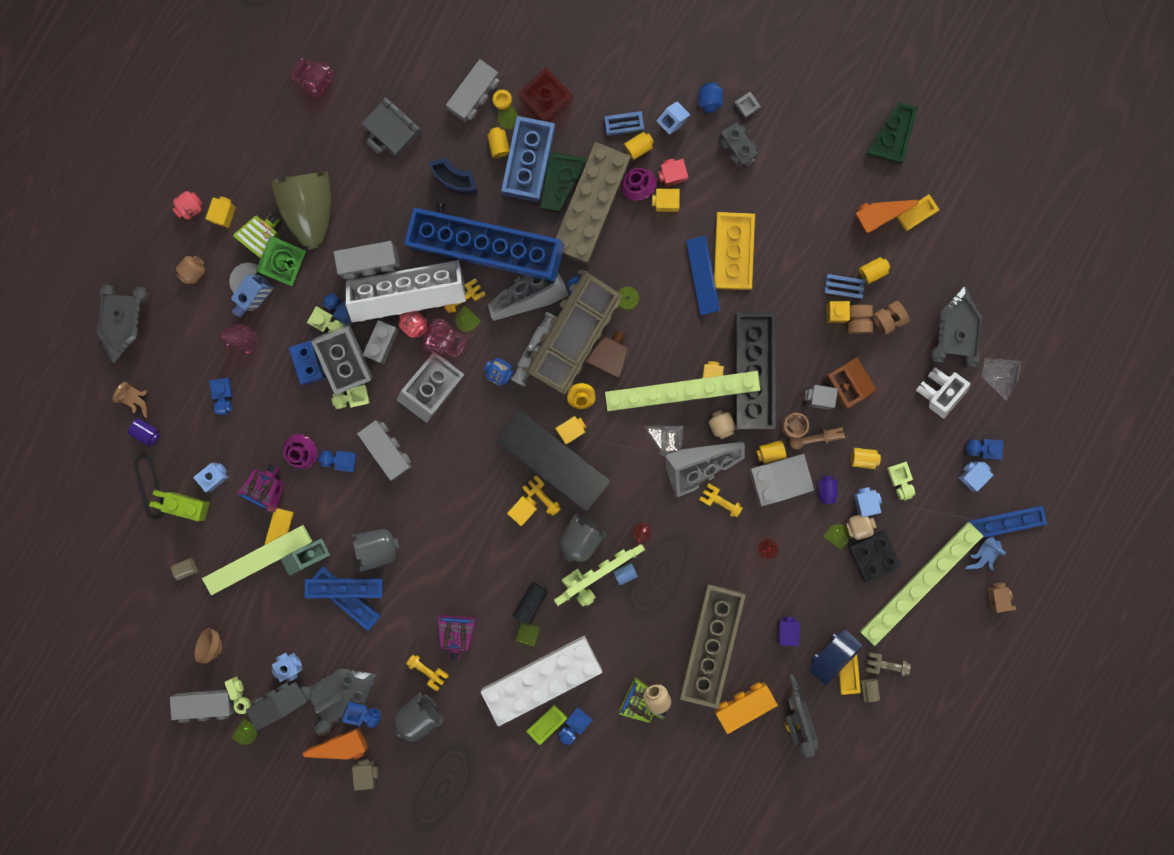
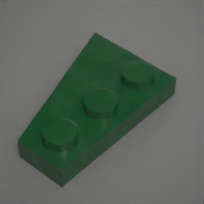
(895, 135)
(560, 178)

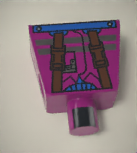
(263, 488)
(455, 634)

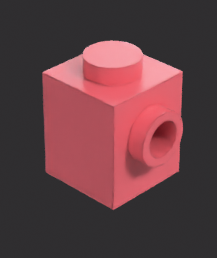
(672, 172)

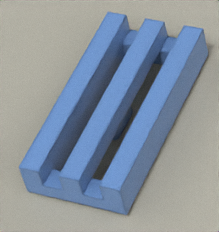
(623, 124)
(860, 289)

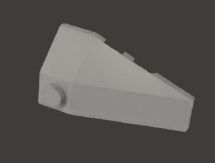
(526, 295)
(694, 465)

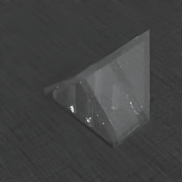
(1001, 374)
(666, 438)

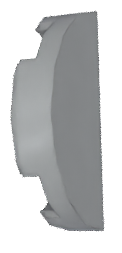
(239, 274)

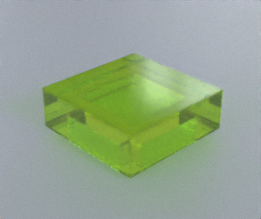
(528, 634)

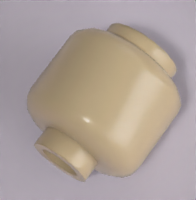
(722, 424)
(861, 527)
(657, 699)

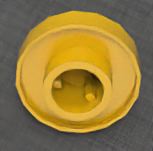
(581, 396)

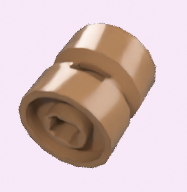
(893, 316)
(860, 319)
(794, 425)

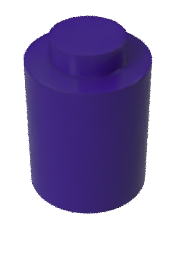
(144, 432)

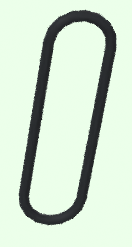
(141, 488)

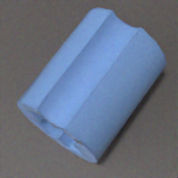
(625, 573)

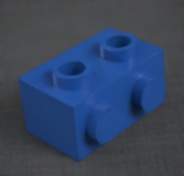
(307, 363)

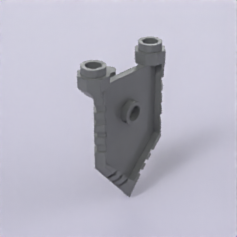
(118, 319)
(959, 330)
(334, 692)
(802, 718)

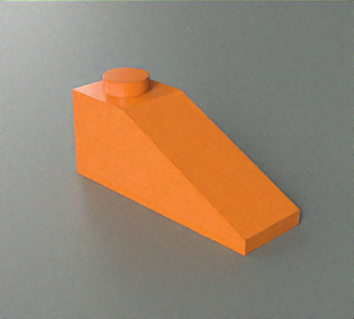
(878, 214)
(340, 747)

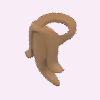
(129, 395)

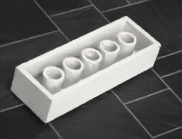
(405, 291)
(541, 680)

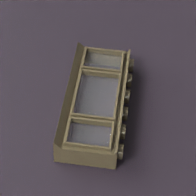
(573, 332)

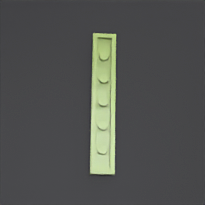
(257, 560)

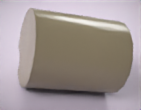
(184, 569)
(870, 690)

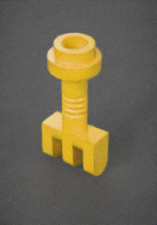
(471, 292)
(713, 497)
(553, 508)
(434, 676)

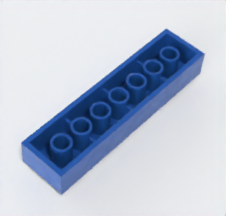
(484, 244)

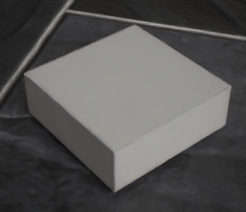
(747, 105)

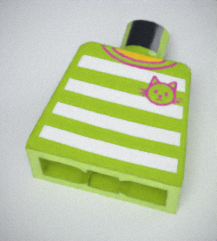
(257, 232)

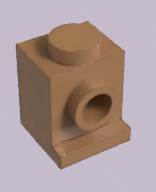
(1000, 598)

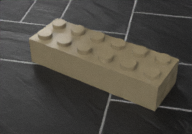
(592, 202)
(711, 646)

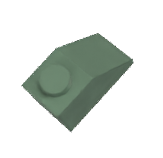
(305, 557)

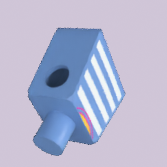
(250, 294)

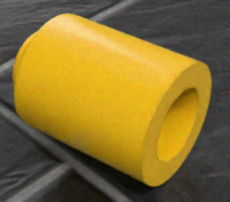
(498, 142)
(639, 145)
(874, 270)
(771, 452)
(865, 458)

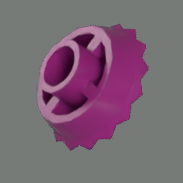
(638, 184)
(299, 451)

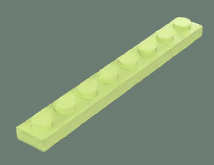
(683, 391)
(921, 583)

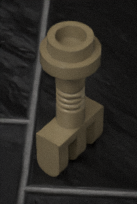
(903, 668)

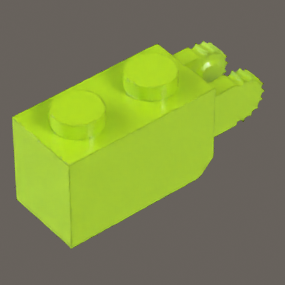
(181, 505)

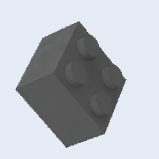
(275, 705)

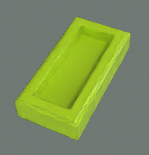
(546, 724)

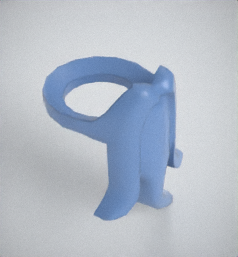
(988, 551)

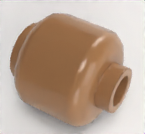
(190, 269)

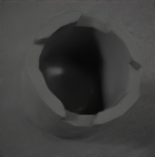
(580, 539)
(375, 548)
(416, 718)

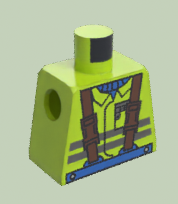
(634, 704)

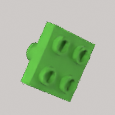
(280, 260)

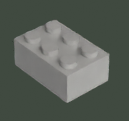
(367, 260)
(342, 359)

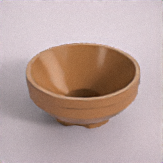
(207, 646)

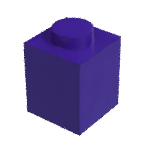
(788, 631)

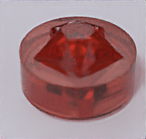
(641, 532)
(768, 549)

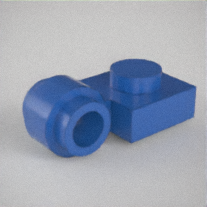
(332, 302)
(221, 390)
(989, 449)
(343, 461)
(356, 713)
(578, 722)

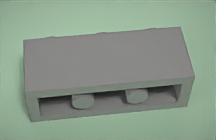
(473, 91)
(385, 449)
(201, 705)

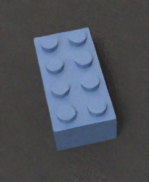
(528, 159)

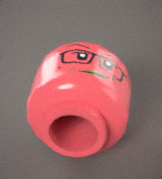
(187, 205)
(413, 324)

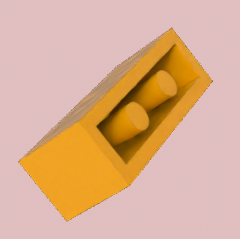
(745, 707)

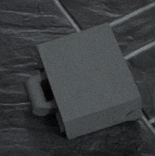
(391, 128)

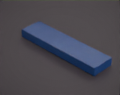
(703, 275)
(1010, 521)
(344, 588)
(354, 607)

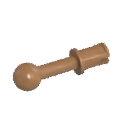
(828, 435)

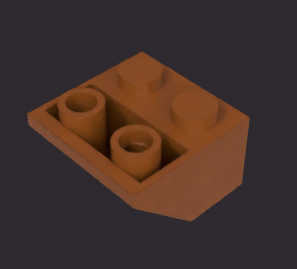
(851, 382)

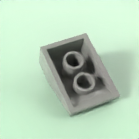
(430, 387)
(781, 480)

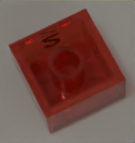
(545, 96)

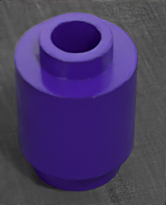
(827, 490)

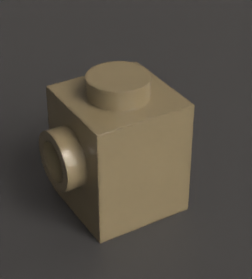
(364, 774)

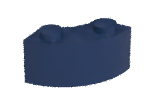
(452, 178)
(835, 656)

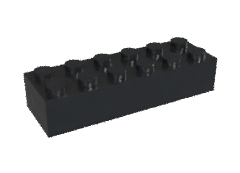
(756, 352)
(552, 460)

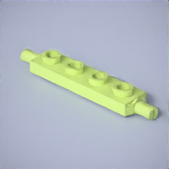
(591, 576)

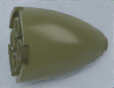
(305, 206)

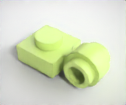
(322, 320)
(355, 396)
(901, 475)
(585, 596)
(235, 692)

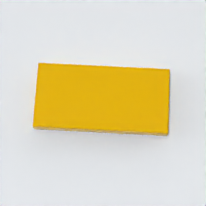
(734, 250)

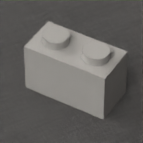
(380, 342)
(820, 397)

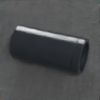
(530, 603)

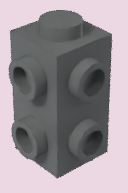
(741, 149)

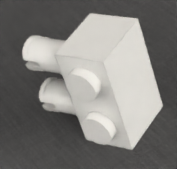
(948, 396)

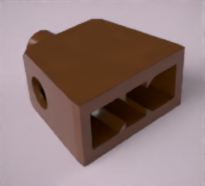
(609, 355)

